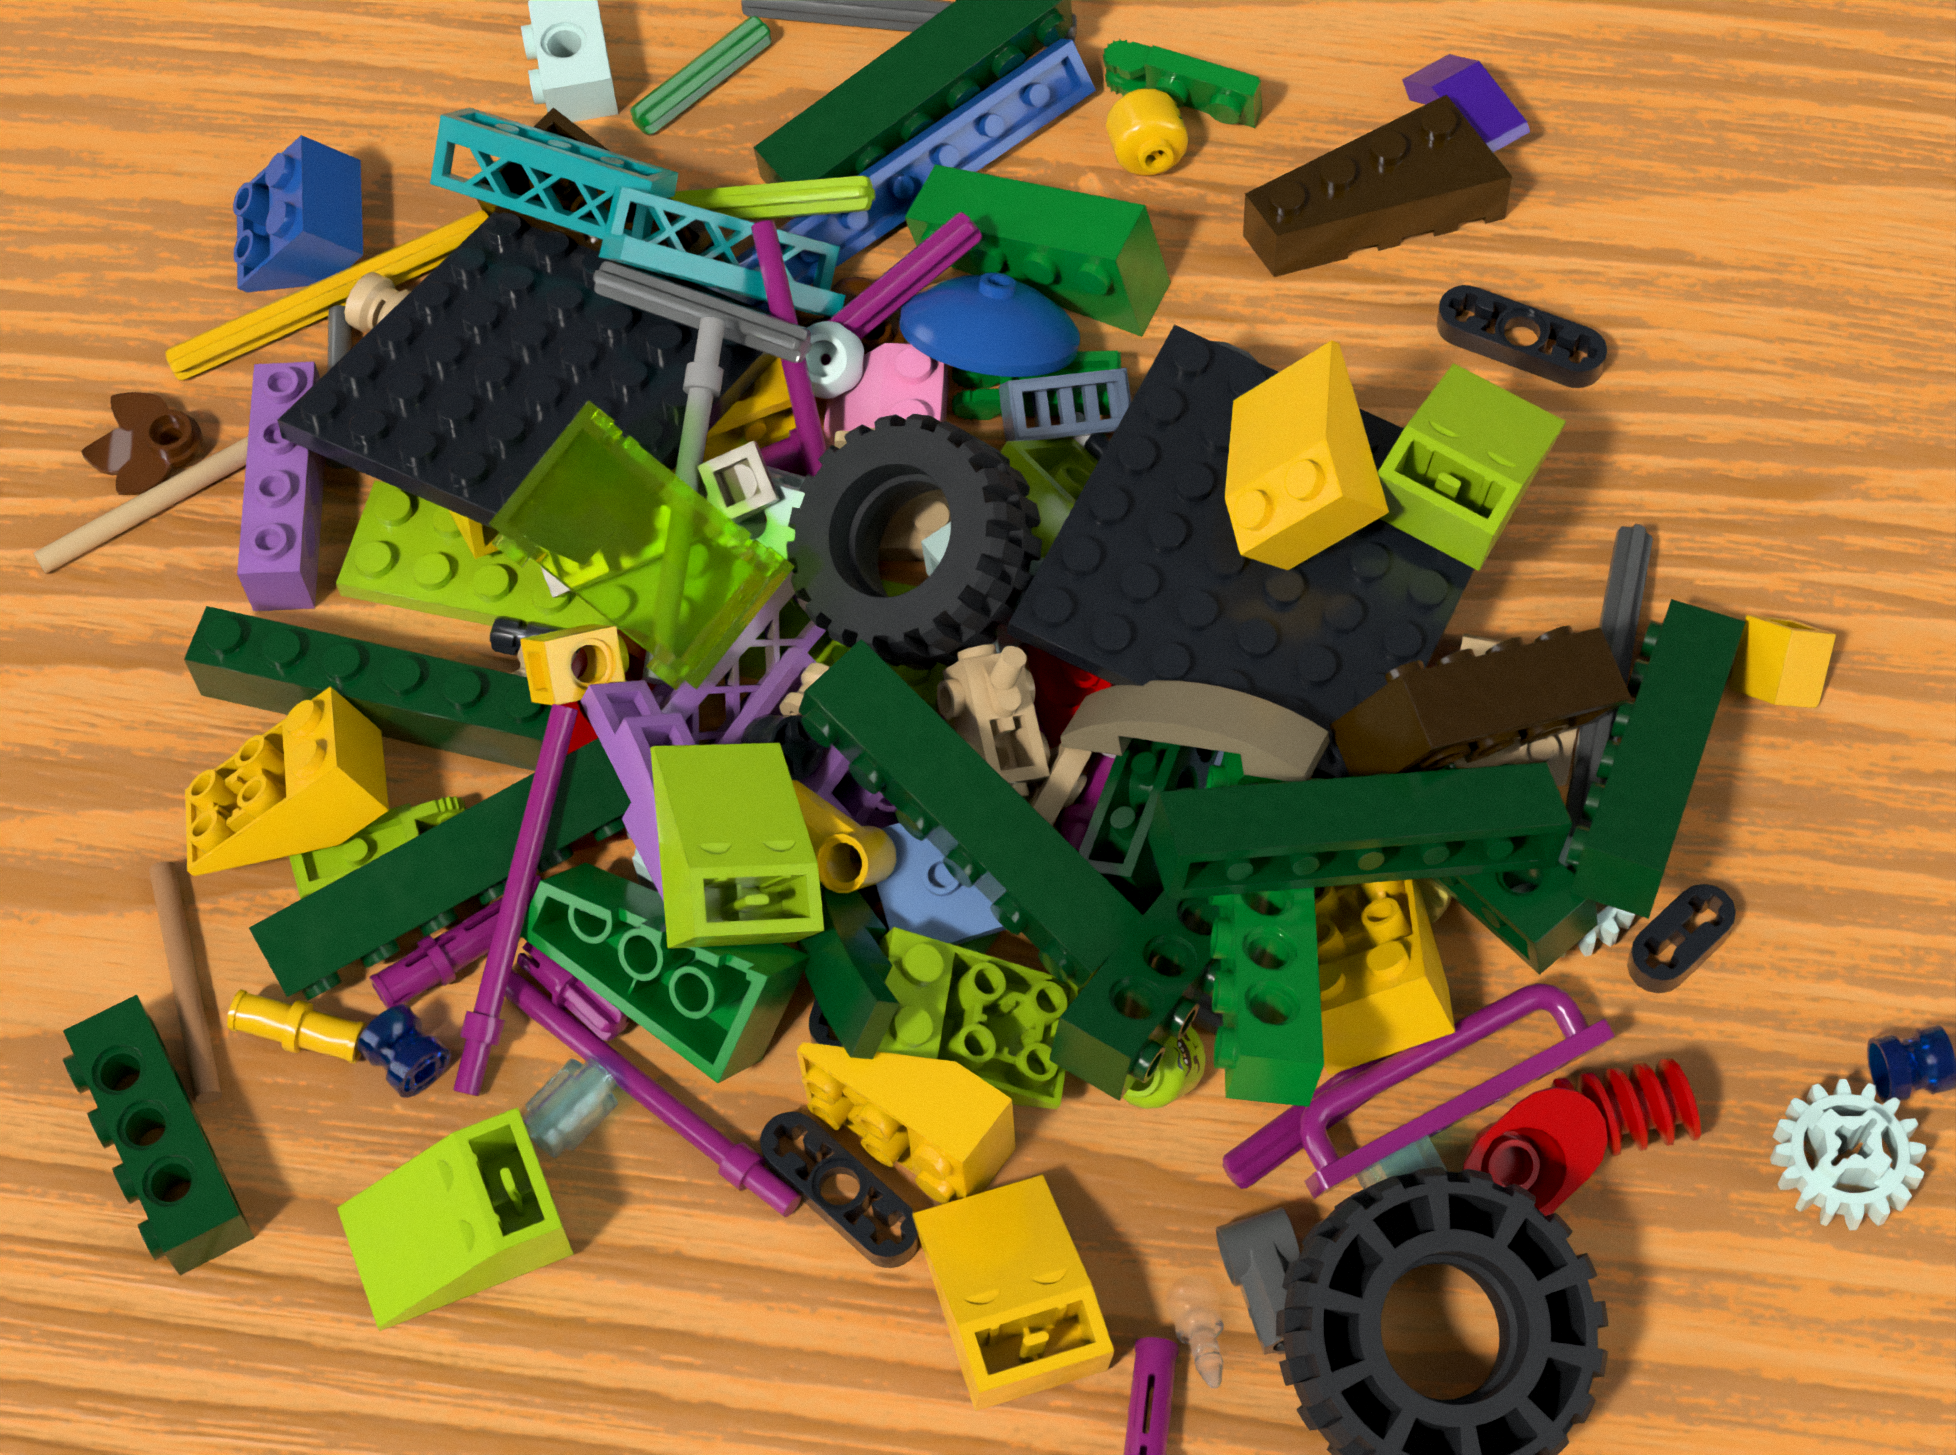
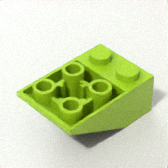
(1465, 465)
(733, 847)
(977, 1013)
(454, 1221)

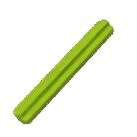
(785, 198)

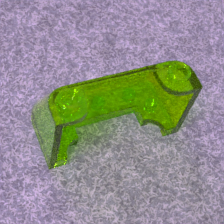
(639, 547)

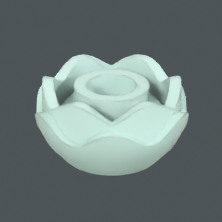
(846, 359)

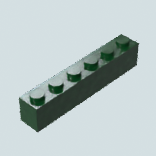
(911, 87)
(398, 690)
(1657, 759)
(967, 814)
(1357, 830)
(433, 874)

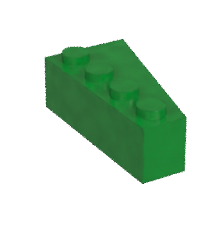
(1066, 244)
(700, 1001)

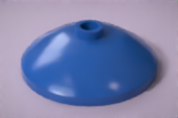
(990, 326)

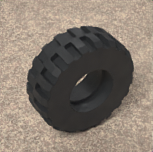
(1516, 1258)

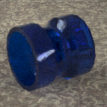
(403, 1050)
(1912, 1063)

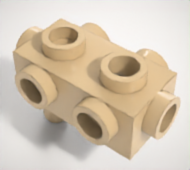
(995, 712)

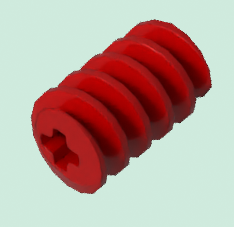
(1641, 1102)

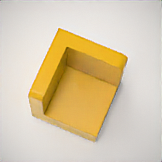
(1782, 661)

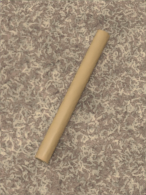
(142, 507)

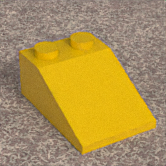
(1300, 463)

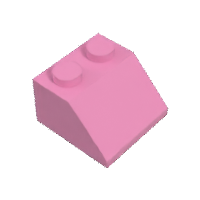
(893, 382)

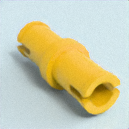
(295, 1026)

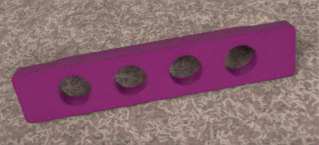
(1578, 1042)

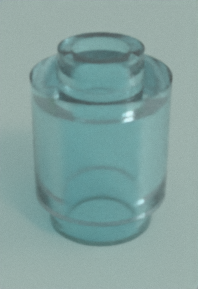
(570, 1106)

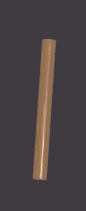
(185, 983)

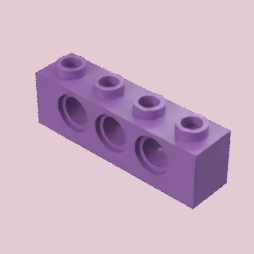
(280, 496)

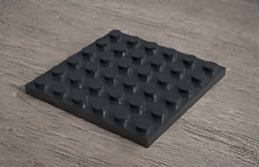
(495, 363)
(1157, 588)

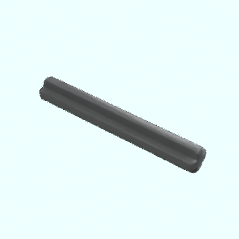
(689, 306)

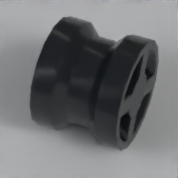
(798, 747)

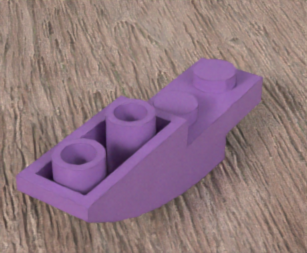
(627, 727)

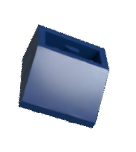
(299, 218)

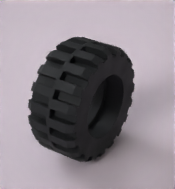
(855, 500)

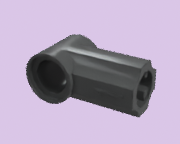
(1256, 1259)

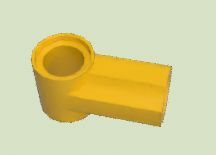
(832, 838)

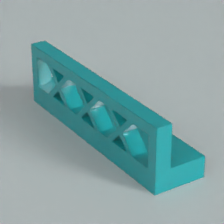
(550, 153)
(703, 268)

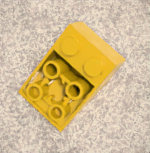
(289, 789)
(1377, 972)
(915, 1113)
(1013, 1292)

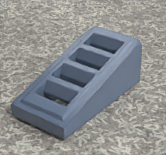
(1014, 414)

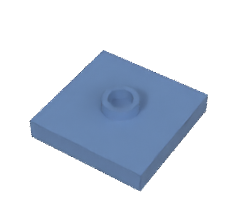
(928, 899)

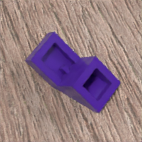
(1473, 94)

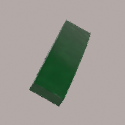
(850, 972)

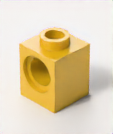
(550, 656)

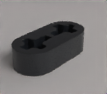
(1671, 928)

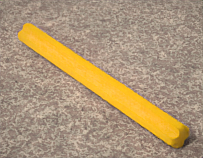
(315, 300)

